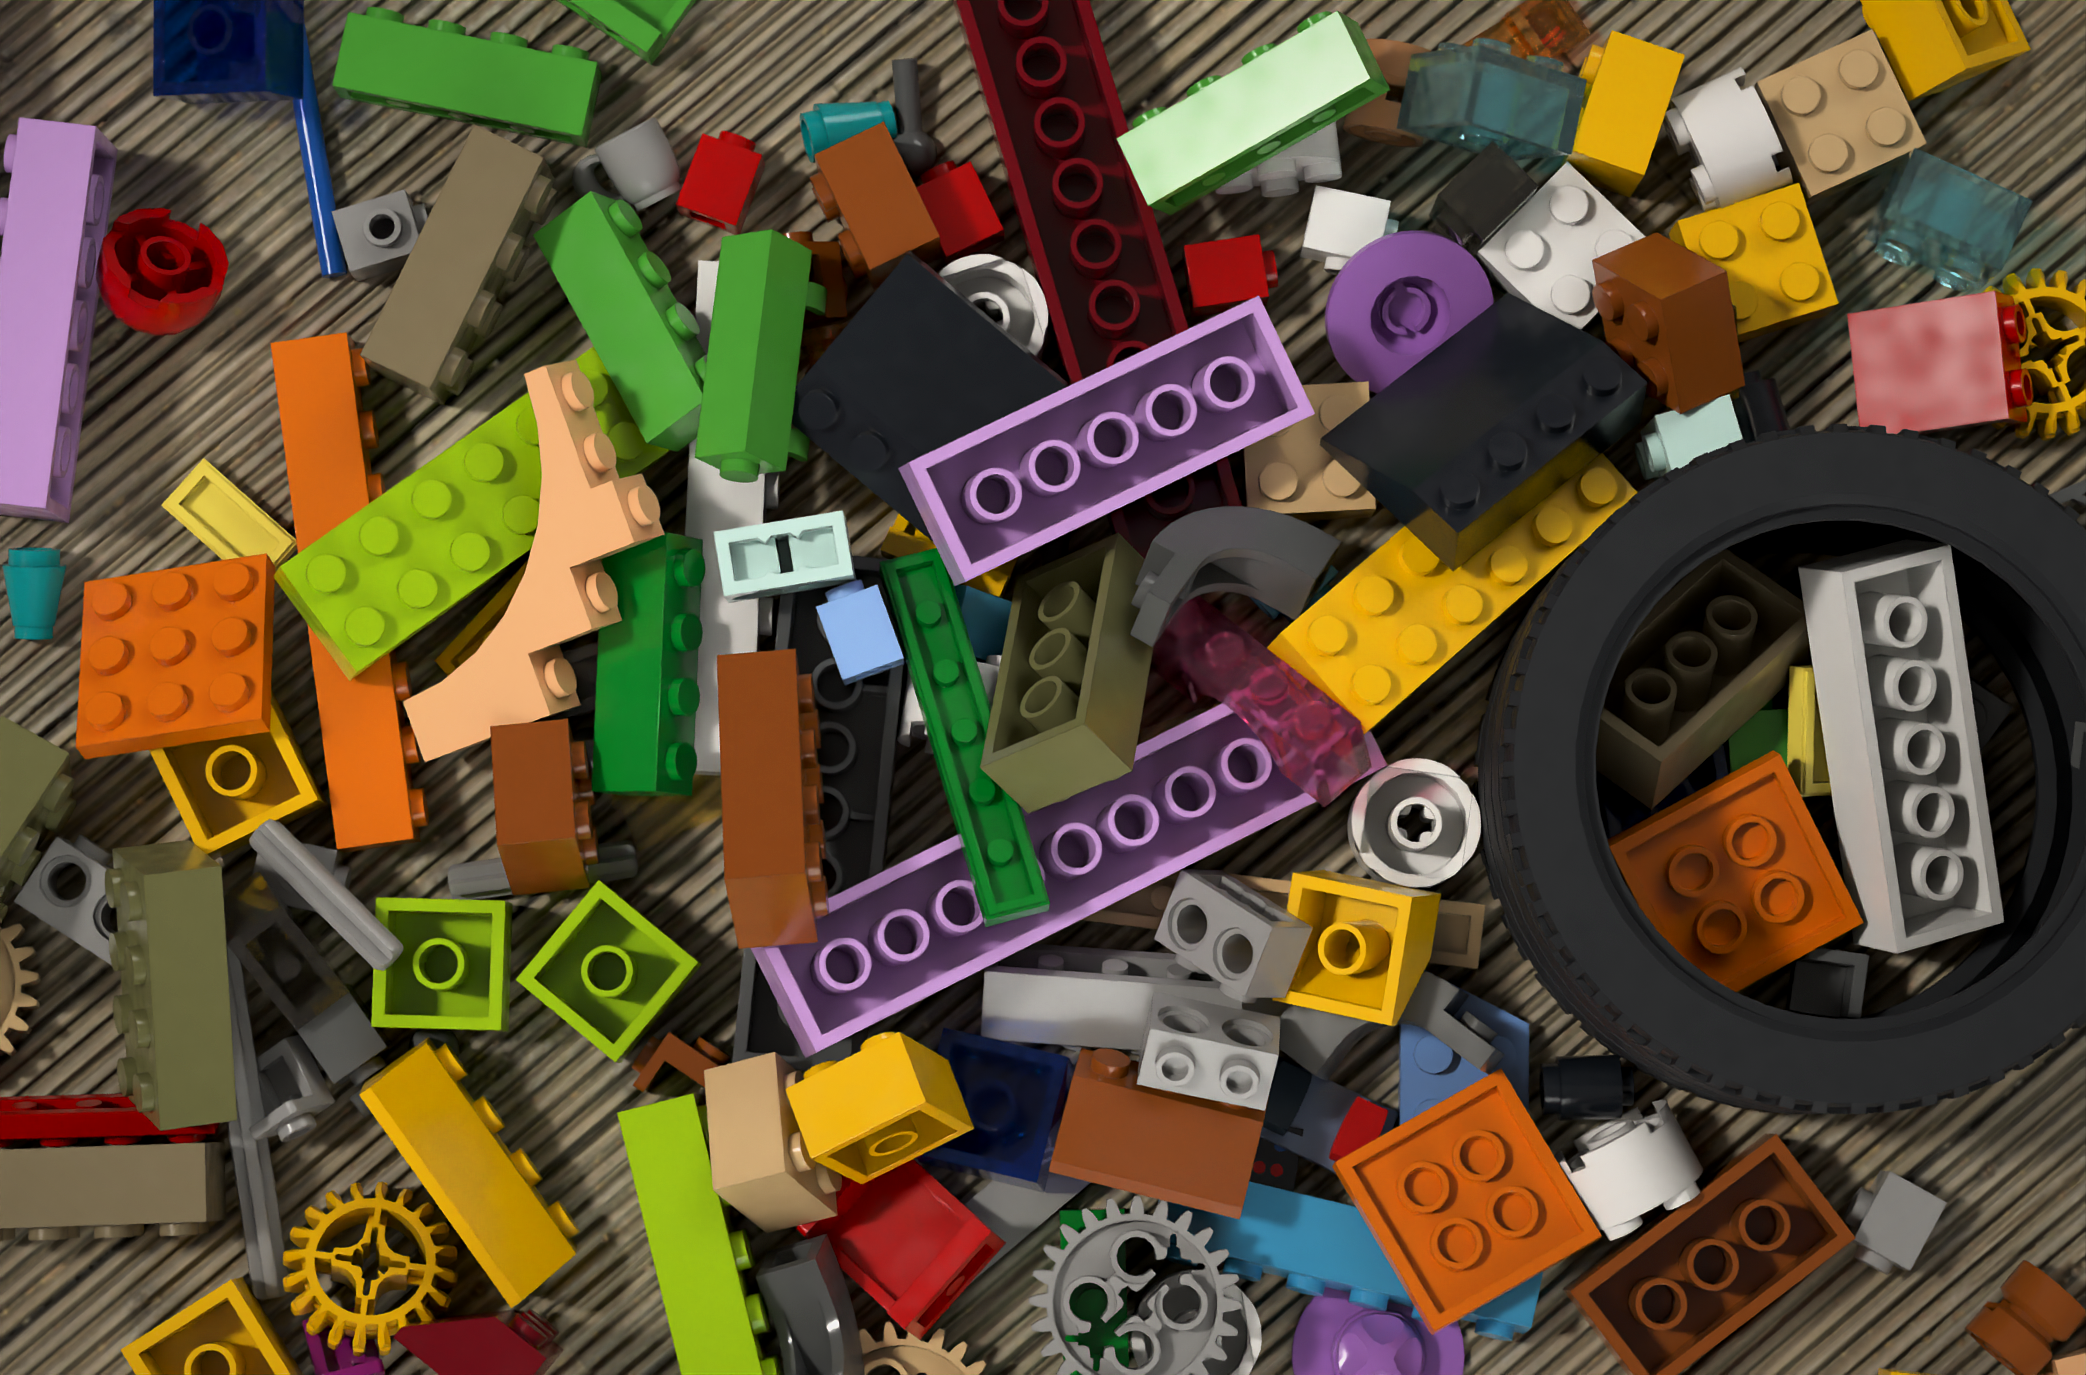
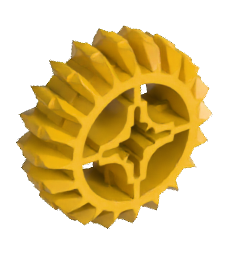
(2052, 380)
(341, 1263)

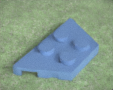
(1435, 1072)

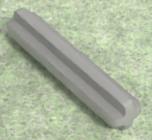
(489, 879)
(326, 894)

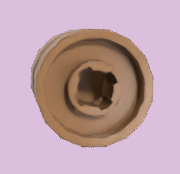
(1379, 118)

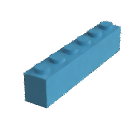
(1329, 1246)

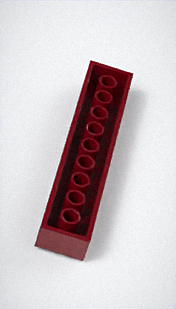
(1082, 211)

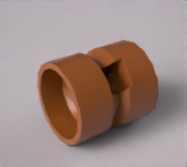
(2026, 1320)

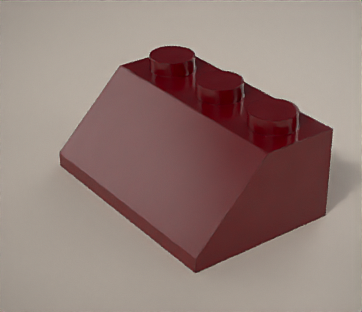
(484, 1343)

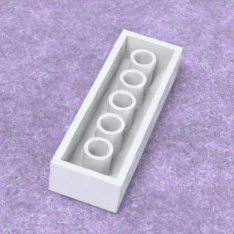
(1901, 744)

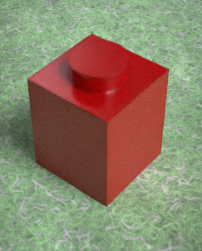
(721, 182)
(959, 210)
(1227, 273)

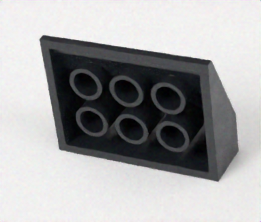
(912, 378)
(1488, 426)

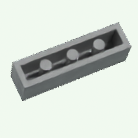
(1084, 995)

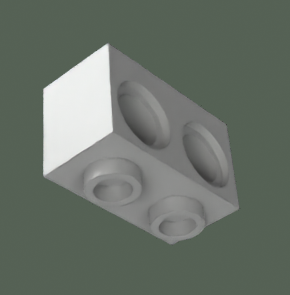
(80, 919)
(1232, 935)
(1209, 1051)

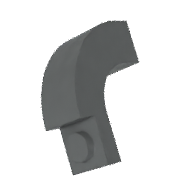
(1231, 551)
(1323, 1039)
(811, 1309)

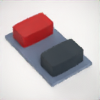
(1332, 1116)

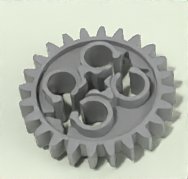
(1093, 1259)

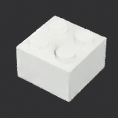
(1551, 244)

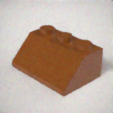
(1154, 1138)

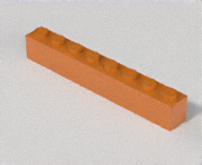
(329, 481)

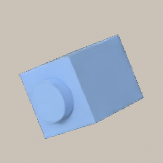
(859, 631)

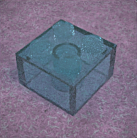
(1489, 96)
(1946, 221)

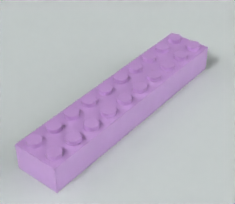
(922, 921)

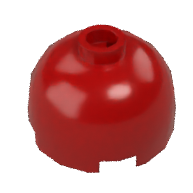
(160, 272)

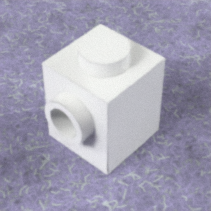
(1342, 225)

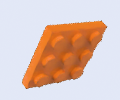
(176, 656)
(1737, 875)
(1466, 1201)

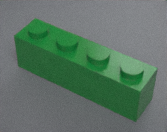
(650, 671)

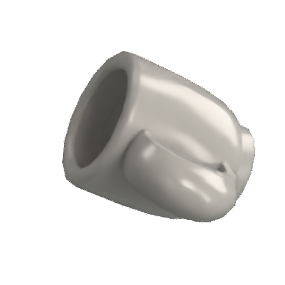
(637, 165)

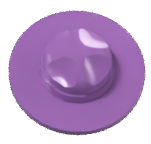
(1401, 303)
(1362, 1341)

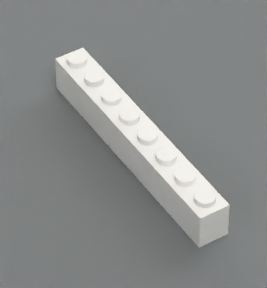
(712, 507)

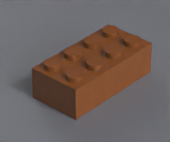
(771, 798)
(1710, 1262)

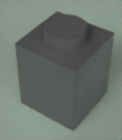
(346, 1041)

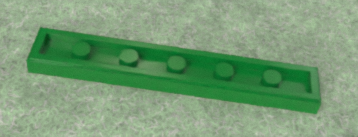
(957, 723)

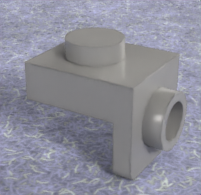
(290, 1091)

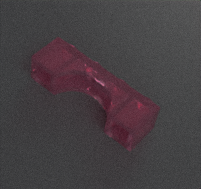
(1300, 725)

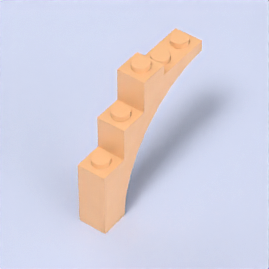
(564, 590)

